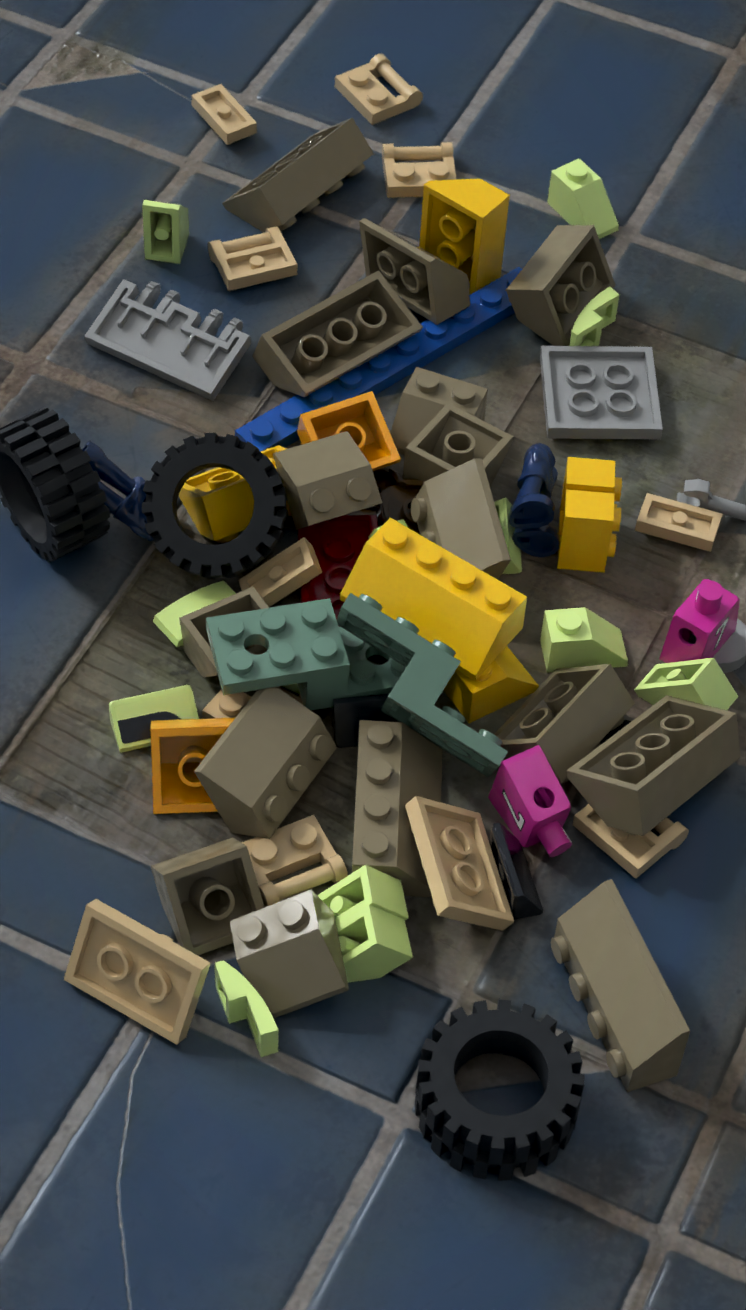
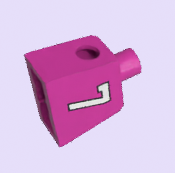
(707, 614)
(532, 801)

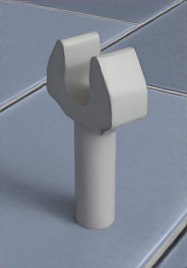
(698, 494)

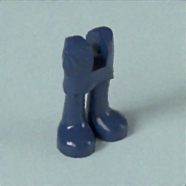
(534, 505)
(127, 509)

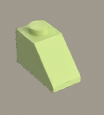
(581, 198)
(165, 231)
(580, 639)
(688, 680)
(364, 888)
(373, 943)

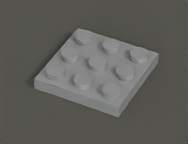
(600, 392)

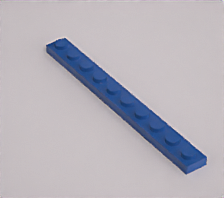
(486, 309)

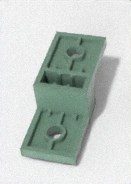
(301, 649)
(421, 683)

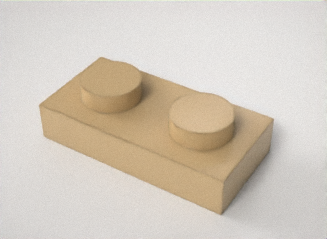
(224, 114)
(678, 522)
(283, 572)

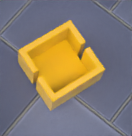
(588, 514)

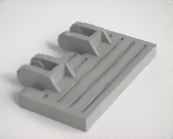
(168, 338)

